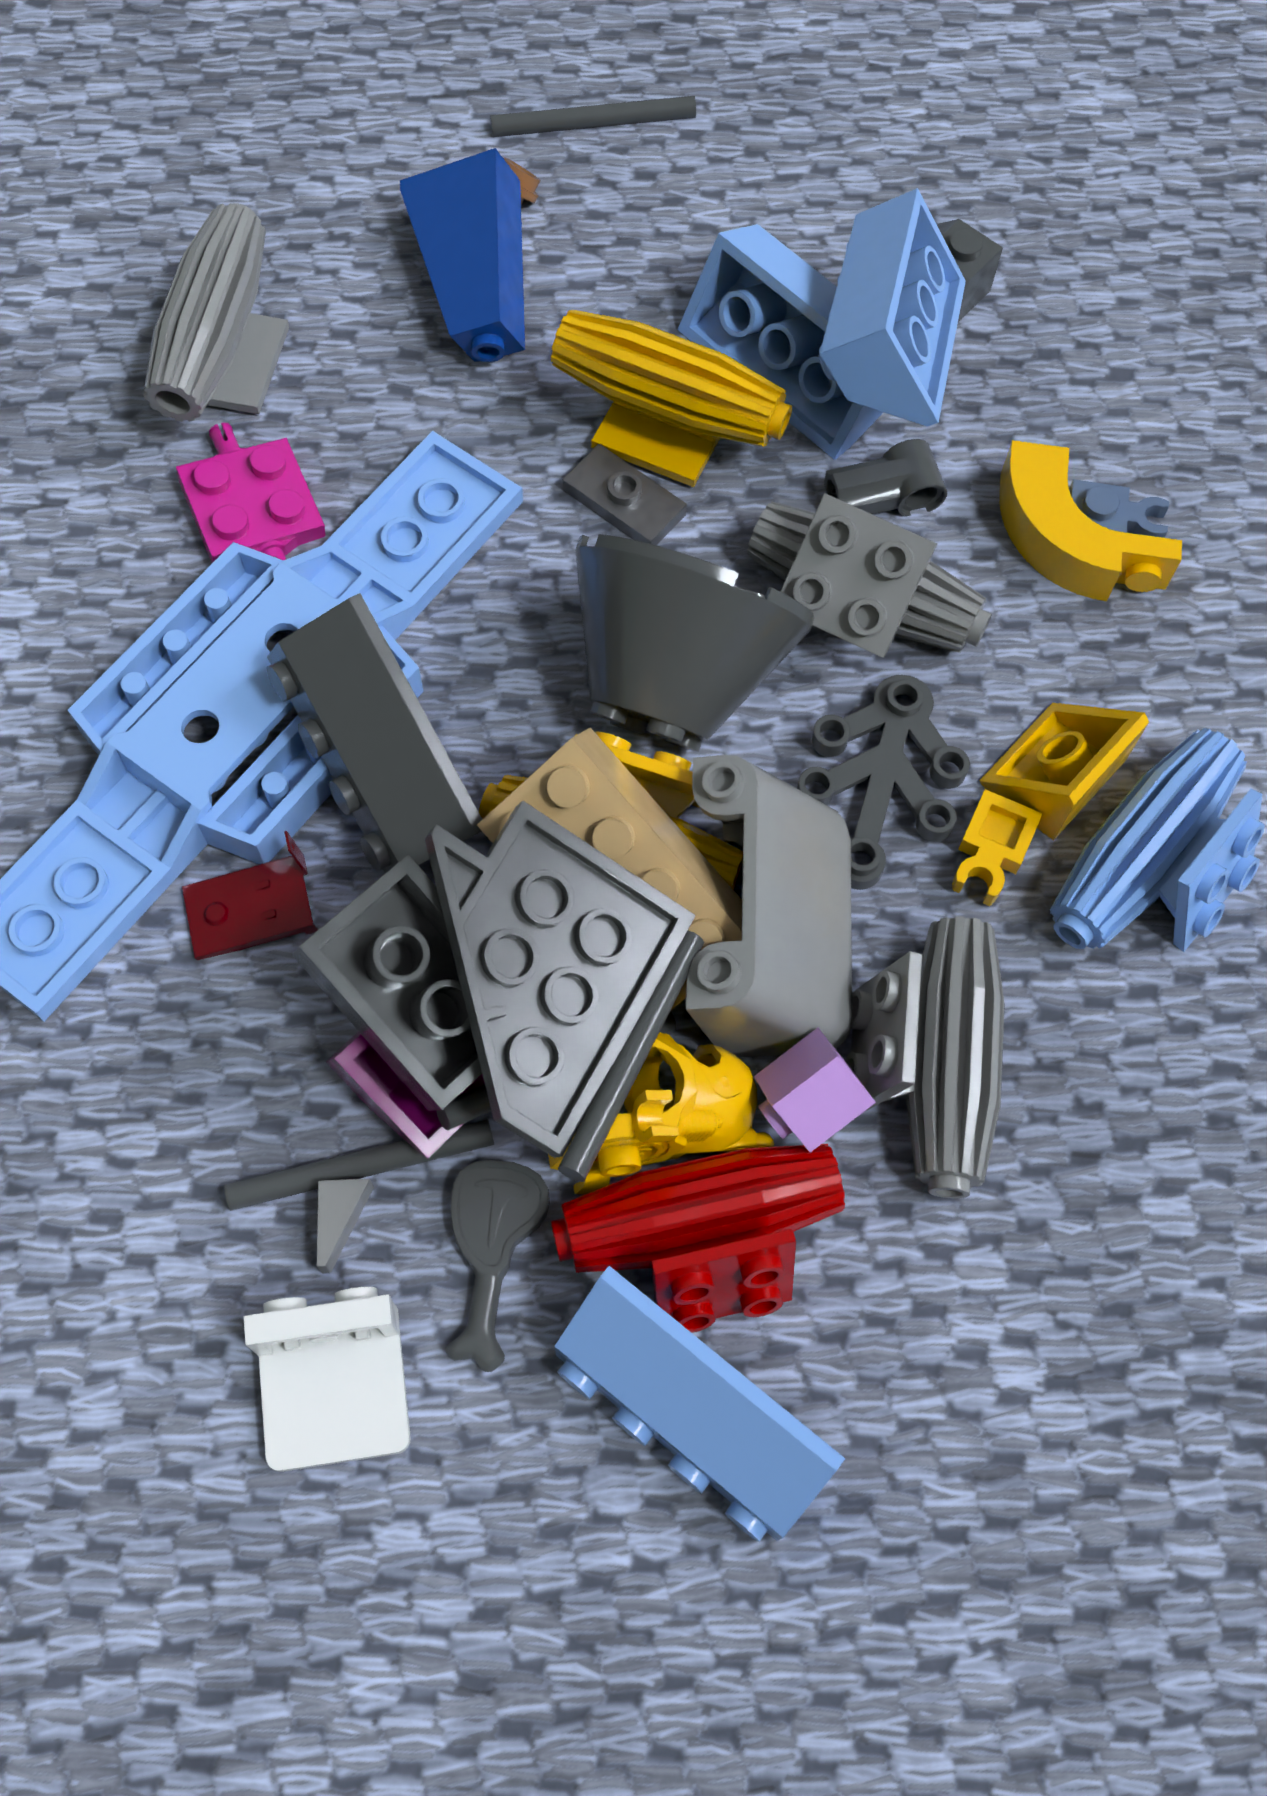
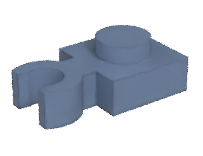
(1111, 508)

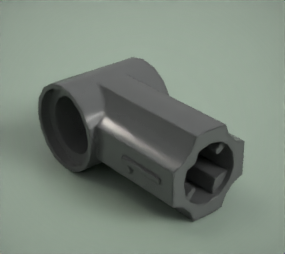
(900, 480)

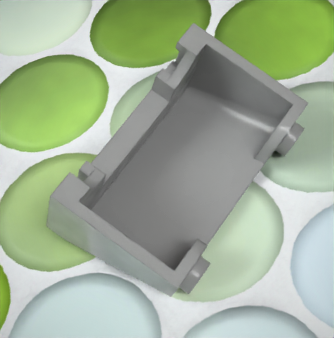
(795, 916)

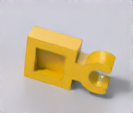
(996, 841)

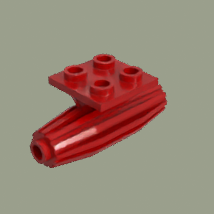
(707, 1228)

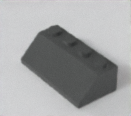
(370, 734)

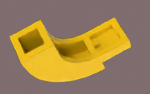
(1064, 541)

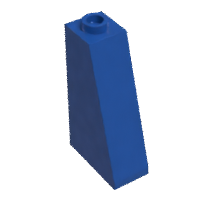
(472, 249)

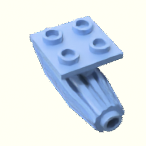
(1166, 846)

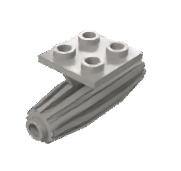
(205, 337)
(866, 577)
(937, 1036)

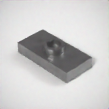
(624, 496)

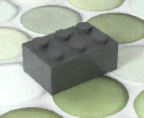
(398, 982)

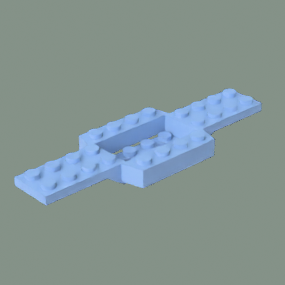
(207, 655)

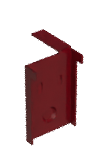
(249, 906)

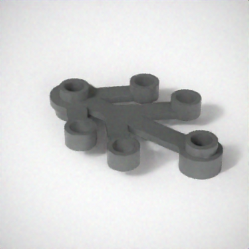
(887, 767)

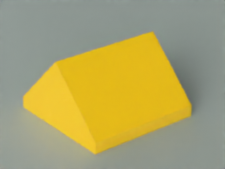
(1065, 760)

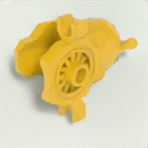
(706, 1114)

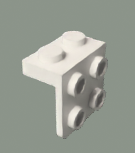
(330, 1379)

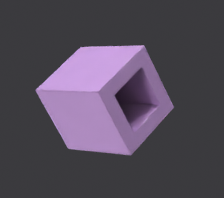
(811, 1091)

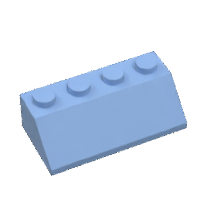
(894, 312)
(772, 317)
(695, 1407)

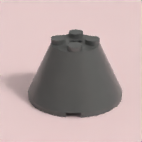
(675, 638)

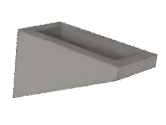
(338, 1211)

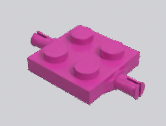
(250, 497)

